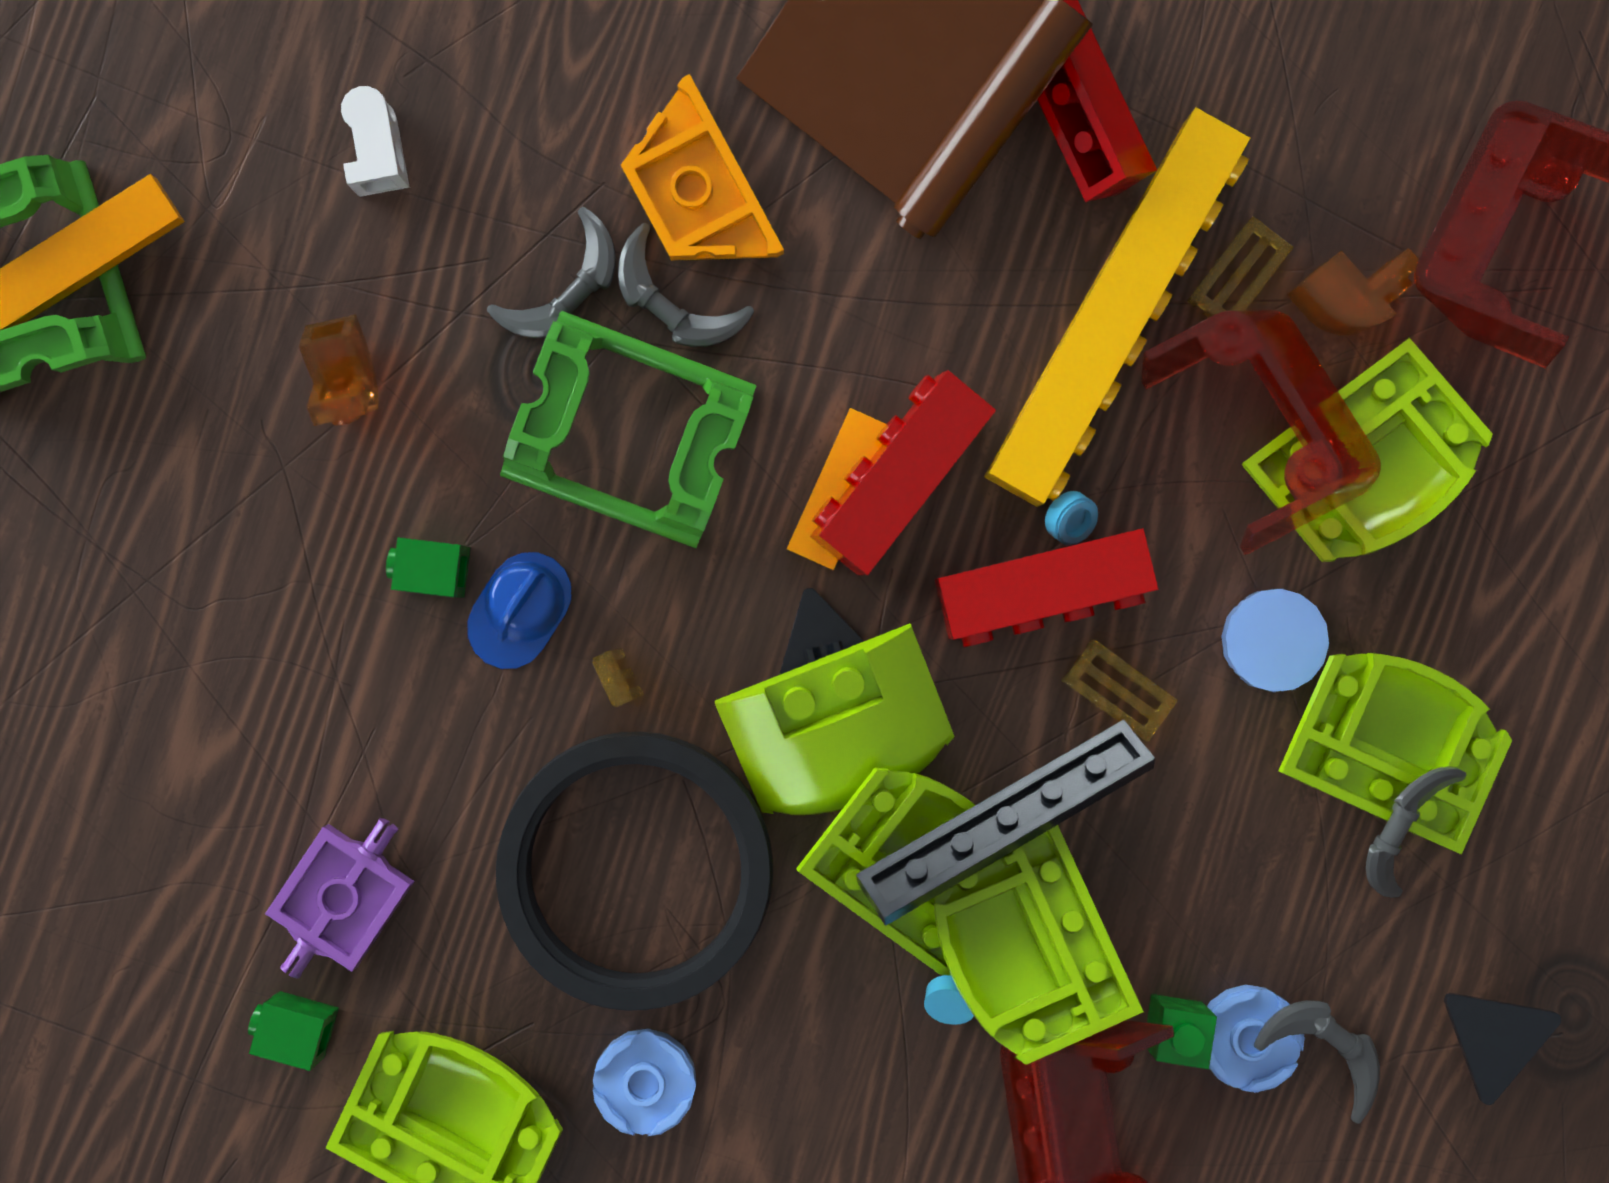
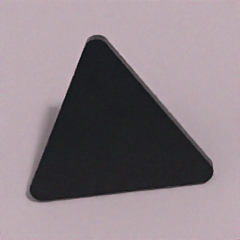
(816, 632)
(1497, 1039)

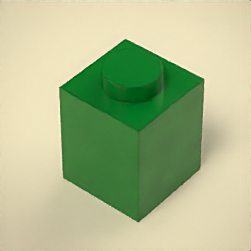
(428, 567)
(1192, 1028)
(292, 1030)

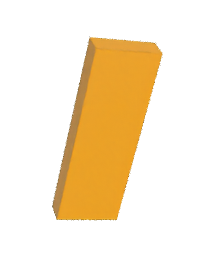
(853, 441)

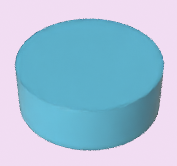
(1071, 518)
(945, 1002)

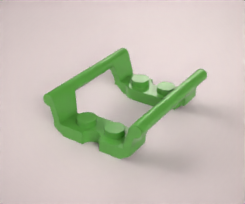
(54, 338)
(549, 420)

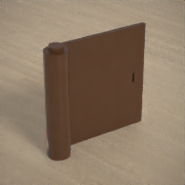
(913, 87)

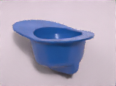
(519, 610)

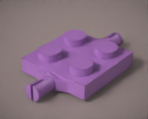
(339, 897)

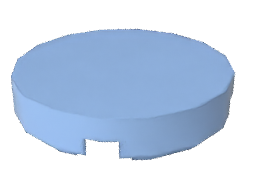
(1275, 640)
(1234, 1058)
(644, 1082)

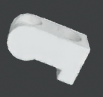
(377, 143)

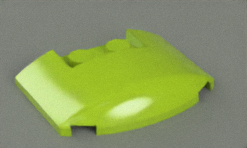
(1425, 451)
(828, 724)
(1385, 724)
(877, 821)
(1033, 951)
(443, 1115)

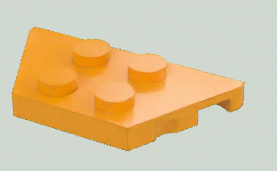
(696, 186)

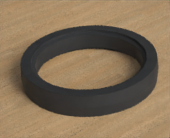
(563, 966)

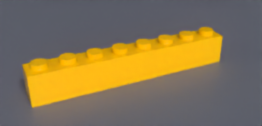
(1118, 307)

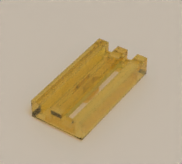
(1267, 237)
(1084, 664)
(614, 678)

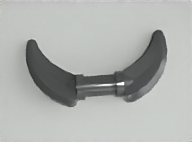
(595, 273)
(686, 328)
(1405, 811)
(1358, 1050)

